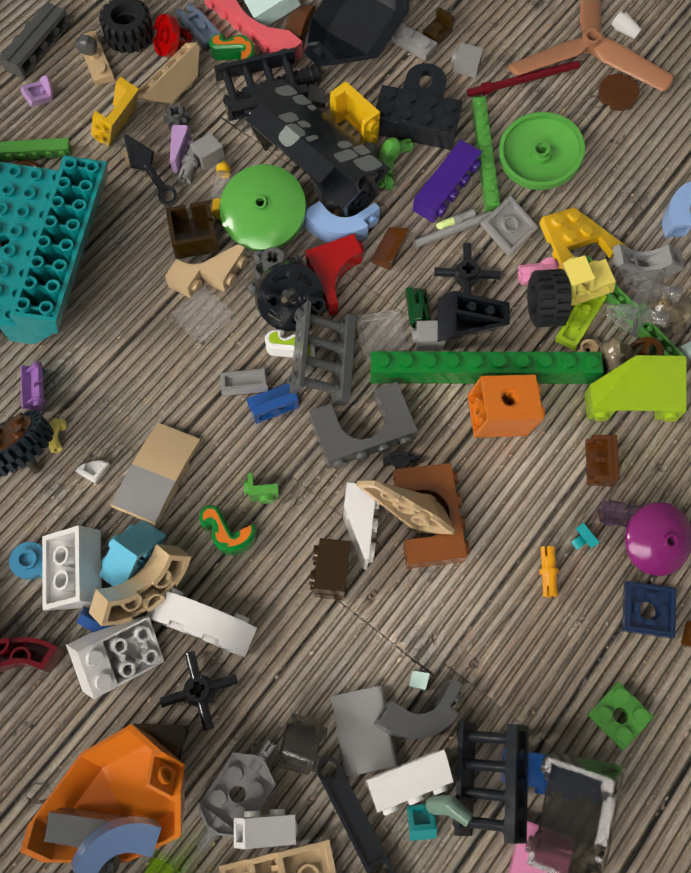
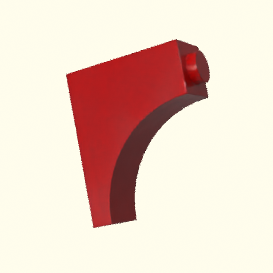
(331, 263)

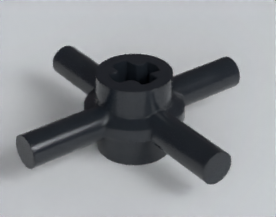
(467, 271)
(191, 685)

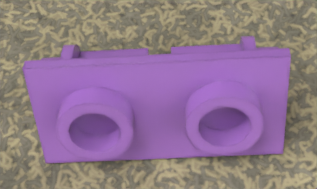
(32, 387)

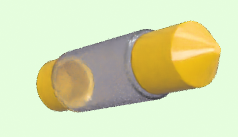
(221, 178)

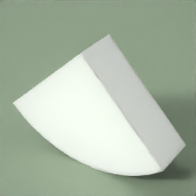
(93, 470)

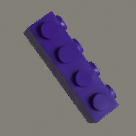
(446, 181)

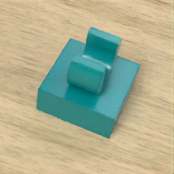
(585, 537)

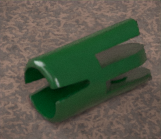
(417, 305)

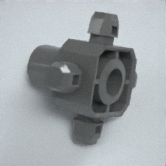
(265, 260)

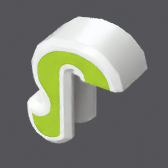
(280, 346)

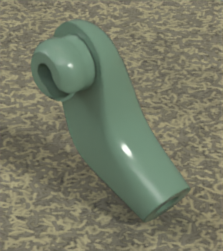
(448, 806)

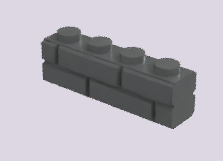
(34, 40)

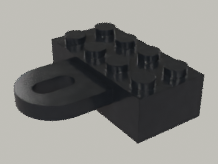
(419, 111)

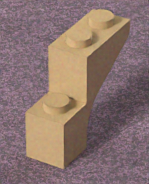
(217, 272)

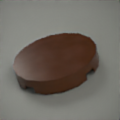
(618, 92)

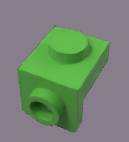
(264, 493)

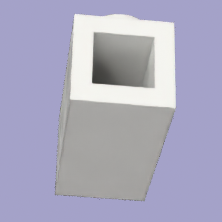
(265, 830)

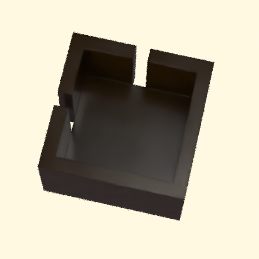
(192, 236)
(331, 569)

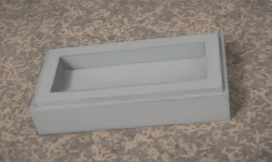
(244, 382)

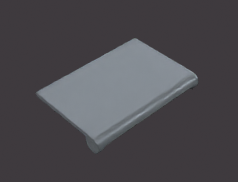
(361, 742)

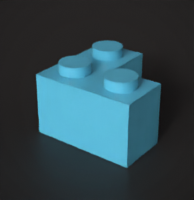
(129, 552)

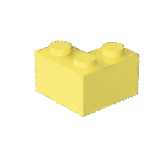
(588, 279)

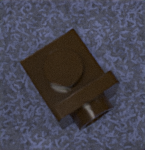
(440, 26)

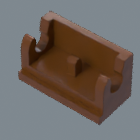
(602, 460)

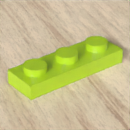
(579, 322)

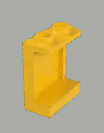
(356, 110)
(107, 128)

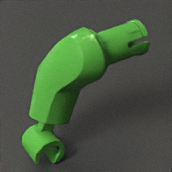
(388, 154)

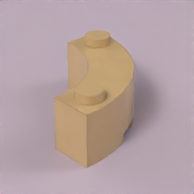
(143, 590)

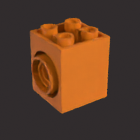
(505, 406)

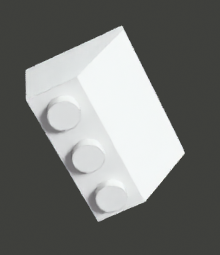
(71, 568)
(410, 782)

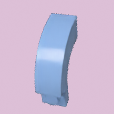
(677, 214)
(332, 227)

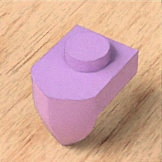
(38, 92)

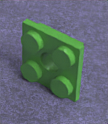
(635, 716)

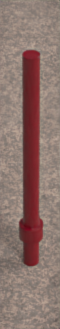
(488, 87)

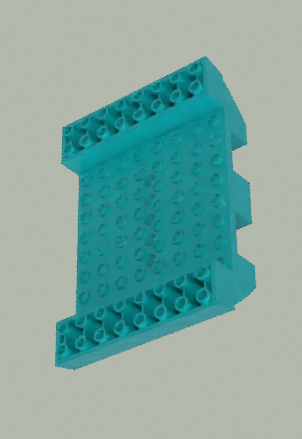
(47, 227)

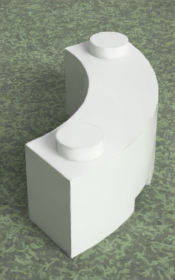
(198, 619)

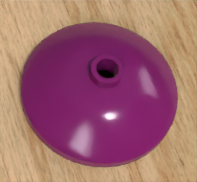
(648, 538)

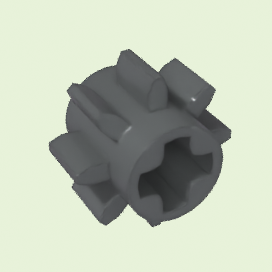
(176, 116)

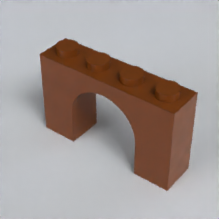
(442, 548)

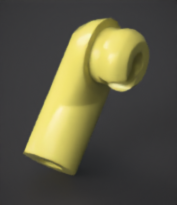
(57, 425)

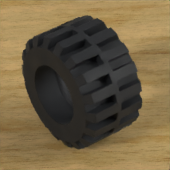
(126, 25)
(549, 298)

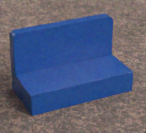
(272, 403)

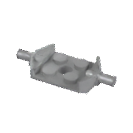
(217, 805)

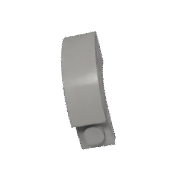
(634, 261)

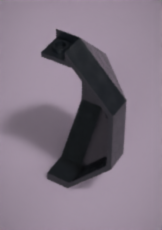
(352, 29)

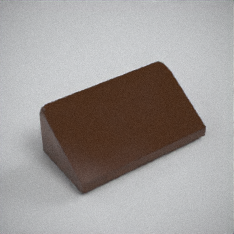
(390, 247)

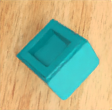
(421, 823)

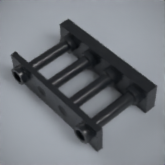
(226, 71)
(516, 780)

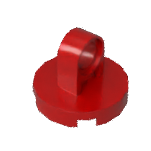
(168, 35)

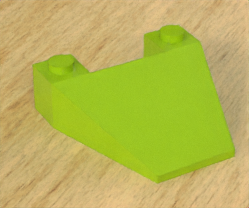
(640, 385)

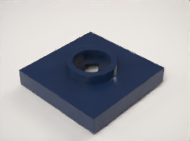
(663, 601)

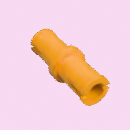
(549, 571)

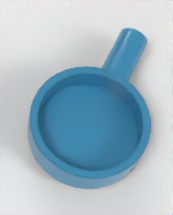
(27, 561)

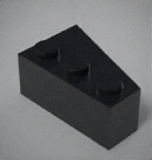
(469, 315)

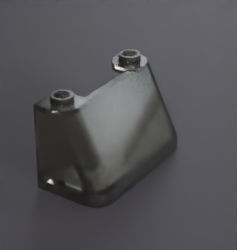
(576, 815)

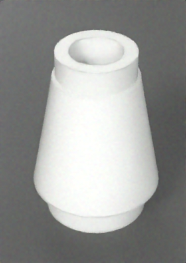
(626, 25)

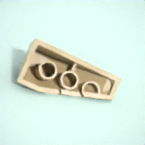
(414, 509)

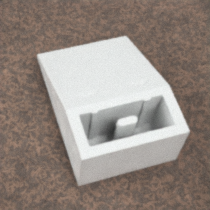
(359, 520)
(114, 655)

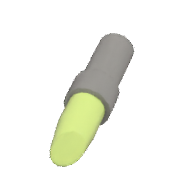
(457, 218)

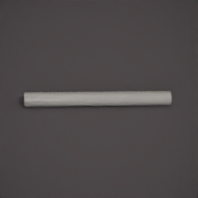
(450, 230)

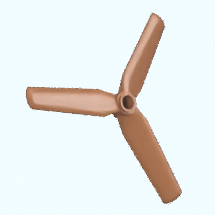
(604, 49)

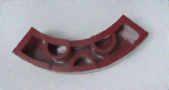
(28, 653)

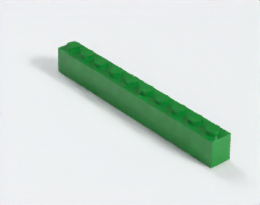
(468, 367)

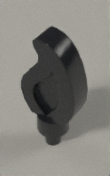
(400, 459)

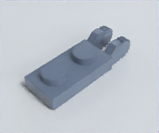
(197, 24)

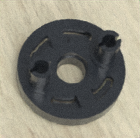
(269, 293)

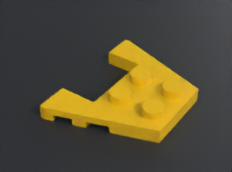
(573, 230)

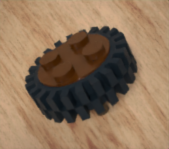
(22, 440)

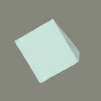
(419, 680)

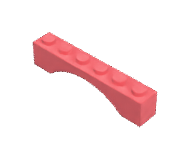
(265, 37)

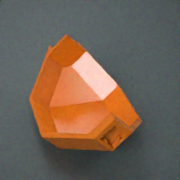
(119, 777)

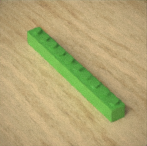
(484, 144)
(35, 149)
(648, 330)

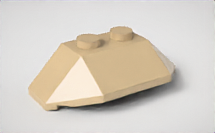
(173, 76)

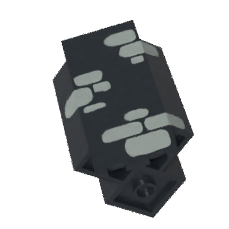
(316, 144)

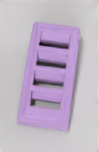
(179, 144)

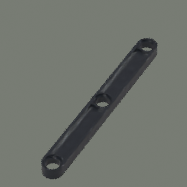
(353, 818)

